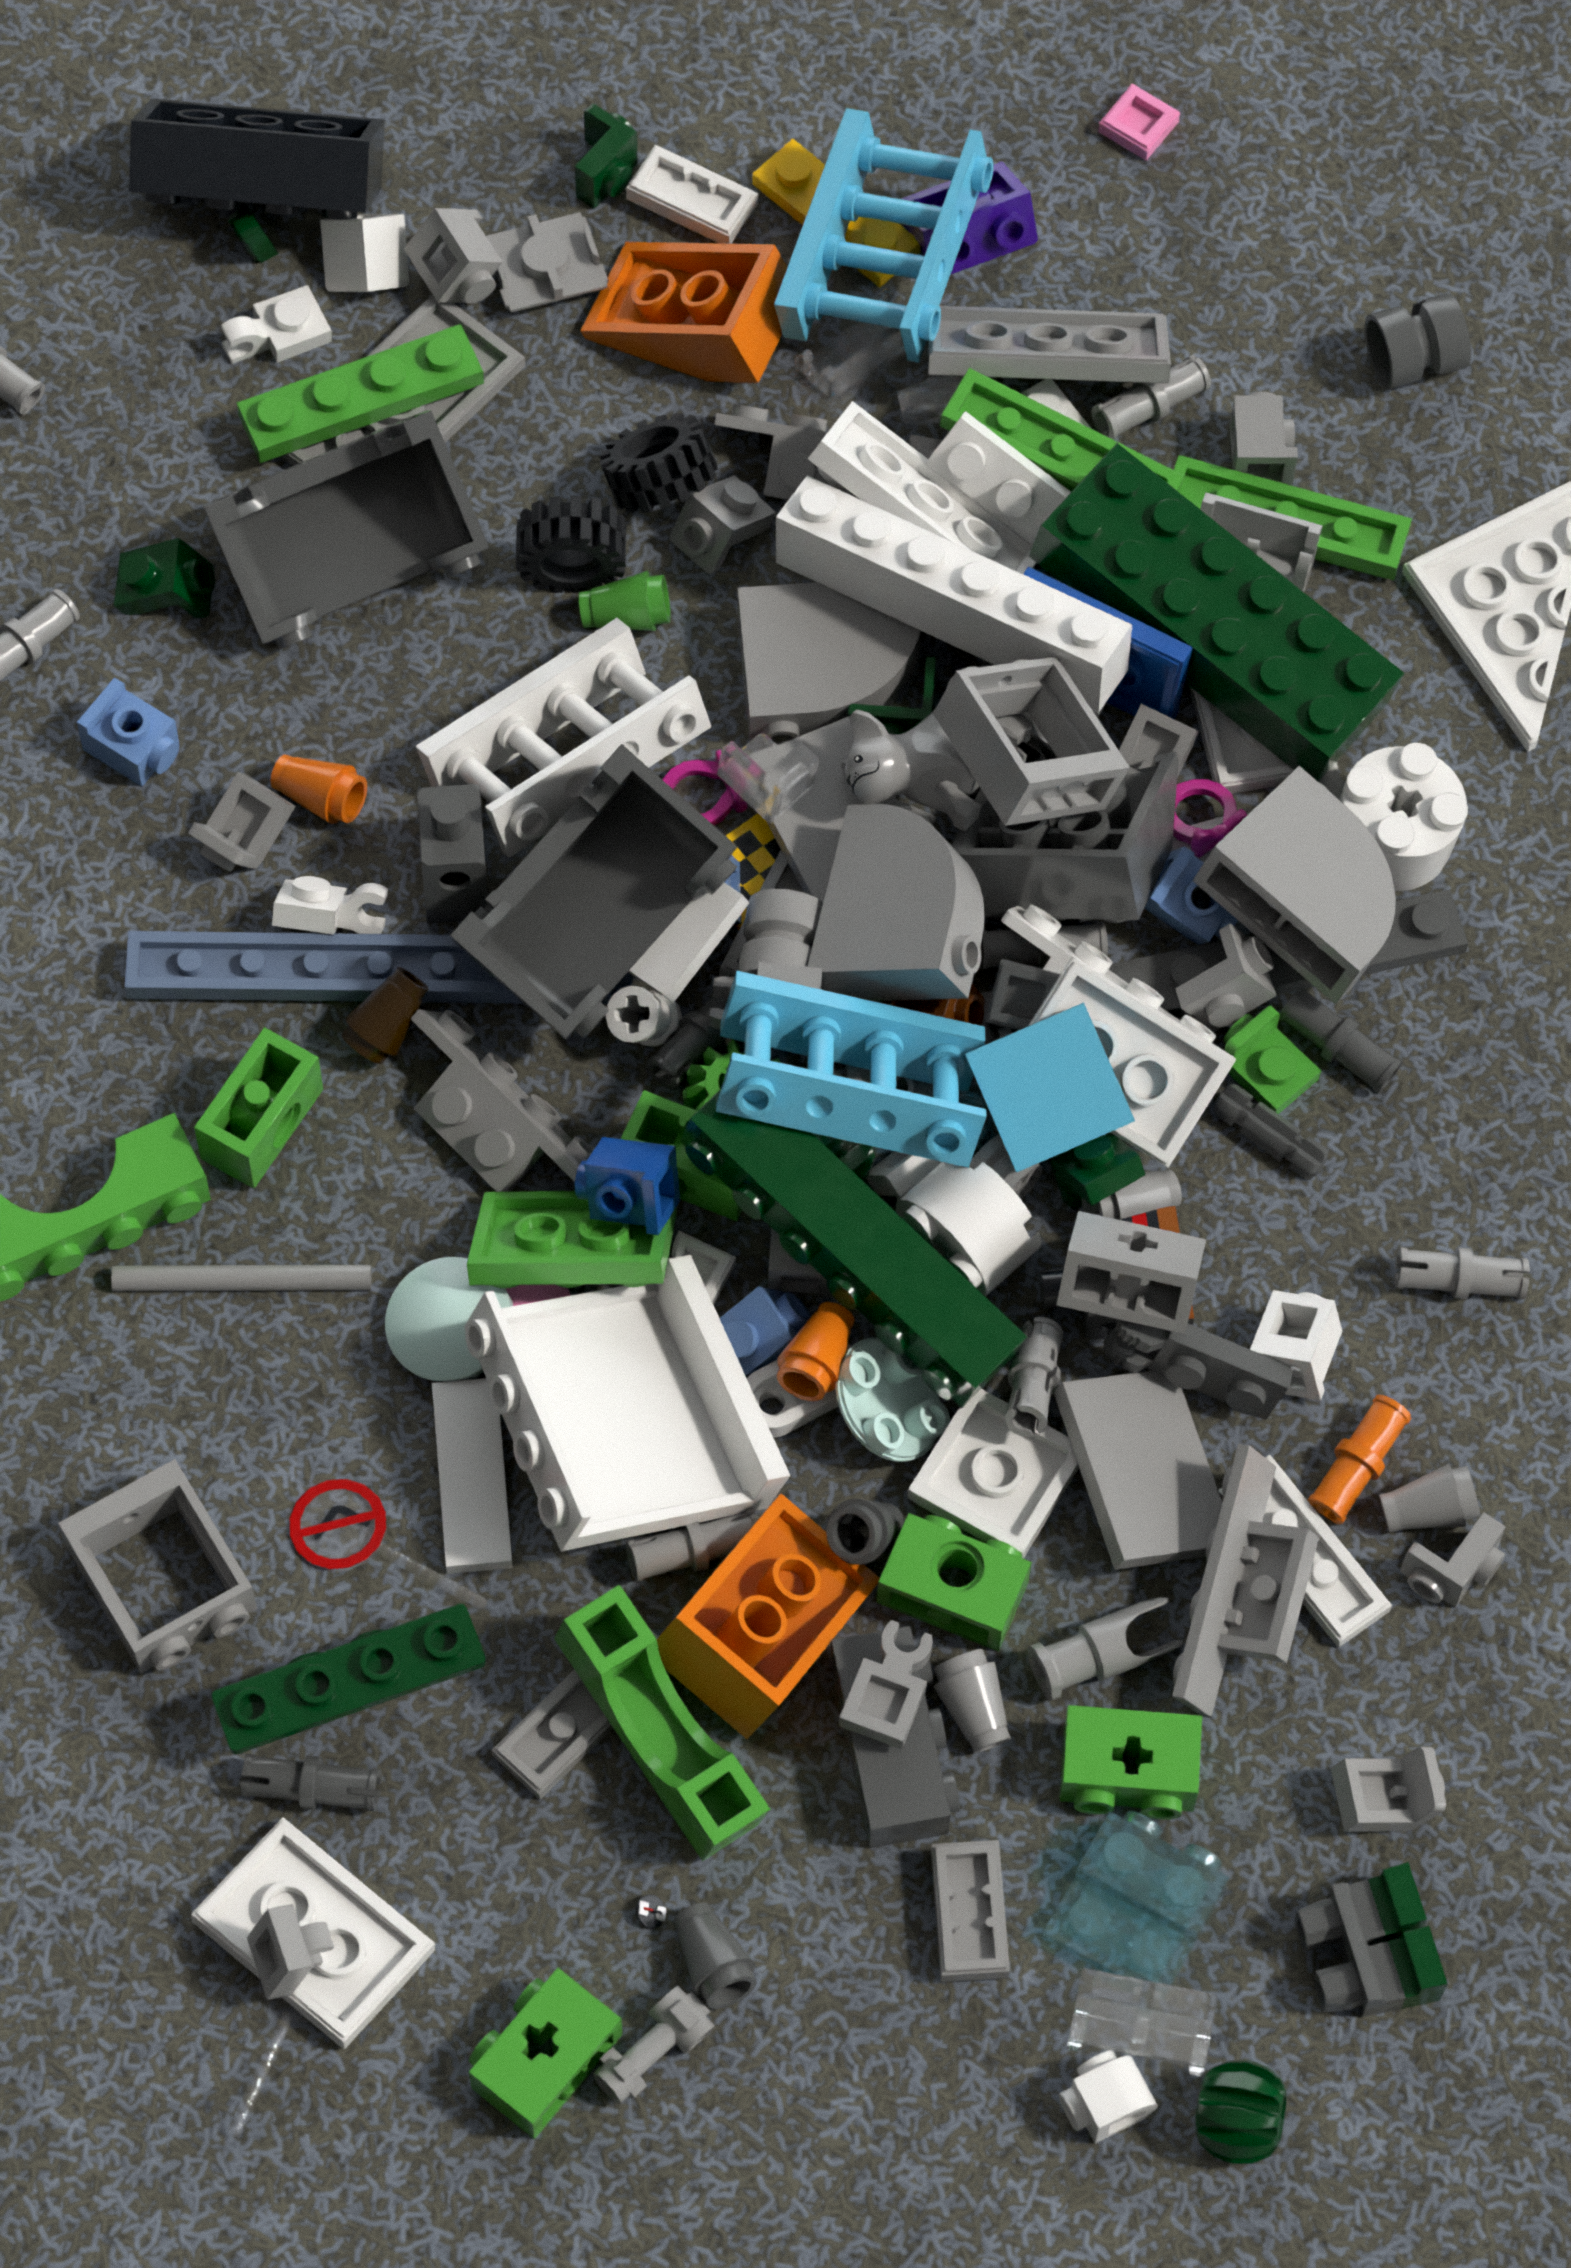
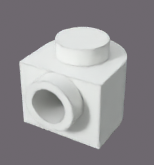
(1107, 2096)

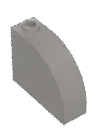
(816, 654)
(1306, 883)
(898, 911)

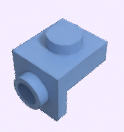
(763, 1326)

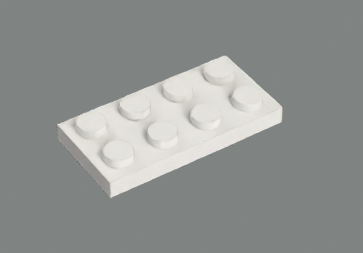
(894, 477)

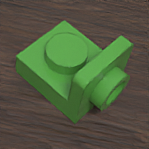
(1268, 1061)

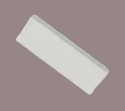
(471, 1477)
(1338, 1588)

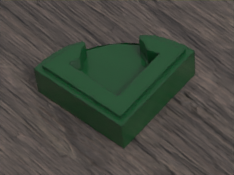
(252, 235)

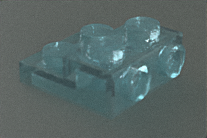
(1137, 1901)

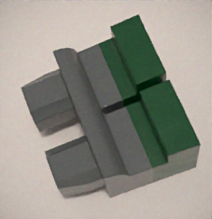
(1382, 1942)

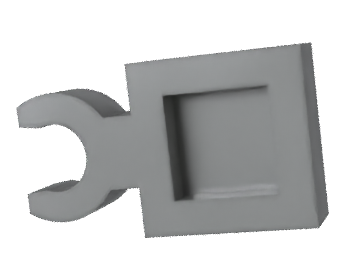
(886, 1694)

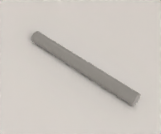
(241, 1277)

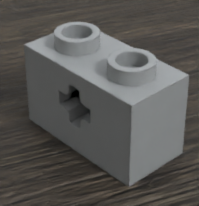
(1131, 1272)

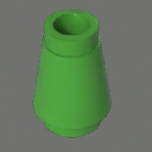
(636, 600)

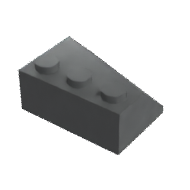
(1082, 862)

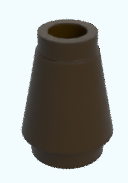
(385, 1016)

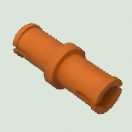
(1359, 1458)

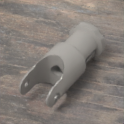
(1095, 1651)

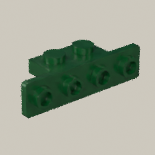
(348, 1678)

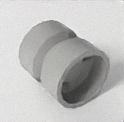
(779, 928)

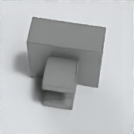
(285, 1950)

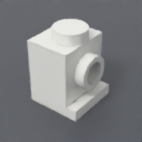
(1302, 1334)

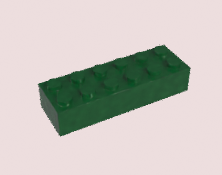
(1256, 638)

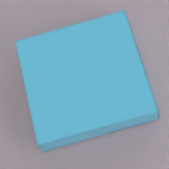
(1050, 1087)

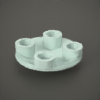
(429, 1319)
(888, 1402)

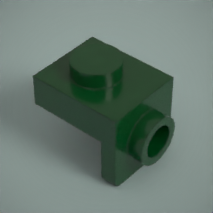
(610, 160)
(164, 577)
(1096, 1170)

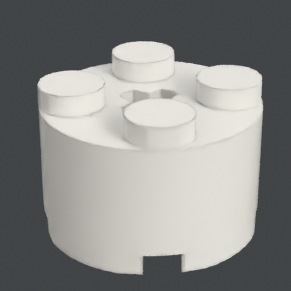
(1410, 808)
(971, 1222)

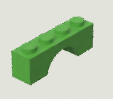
(150, 1182)
(686, 1768)

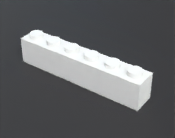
(947, 589)

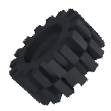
(658, 463)
(570, 544)

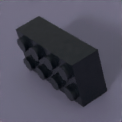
(256, 157)

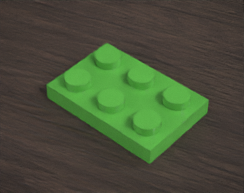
(555, 1242)

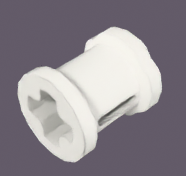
(624, 1012)

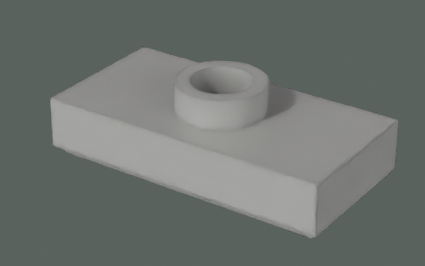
(970, 1911)

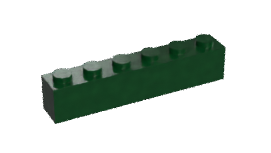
(858, 1247)

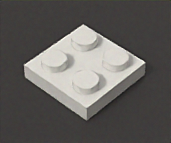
(993, 1478)

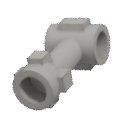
(679, 2021)

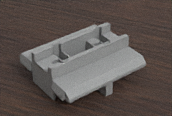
(547, 262)

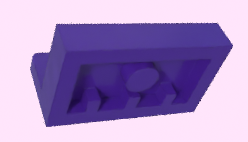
(998, 225)

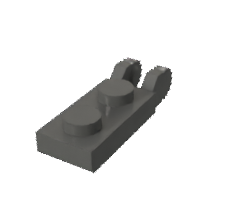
(1202, 1363)

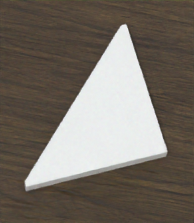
(1506, 603)

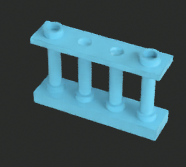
(841, 200)
(857, 1034)

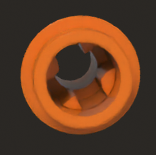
(321, 787)
(815, 1354)

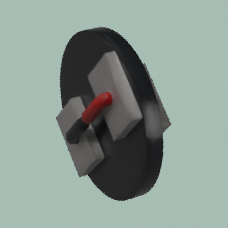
(650, 1911)

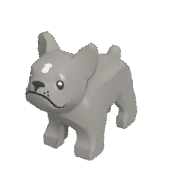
(918, 765)

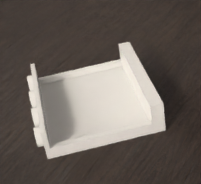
(627, 1408)

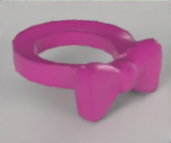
(727, 802)
(1206, 839)

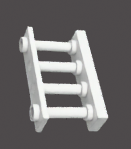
(542, 704)

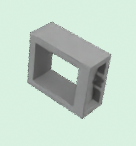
(1087, 759)
(129, 1513)

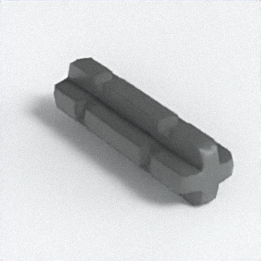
(1270, 1131)

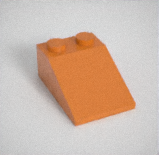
(693, 307)
(763, 1617)

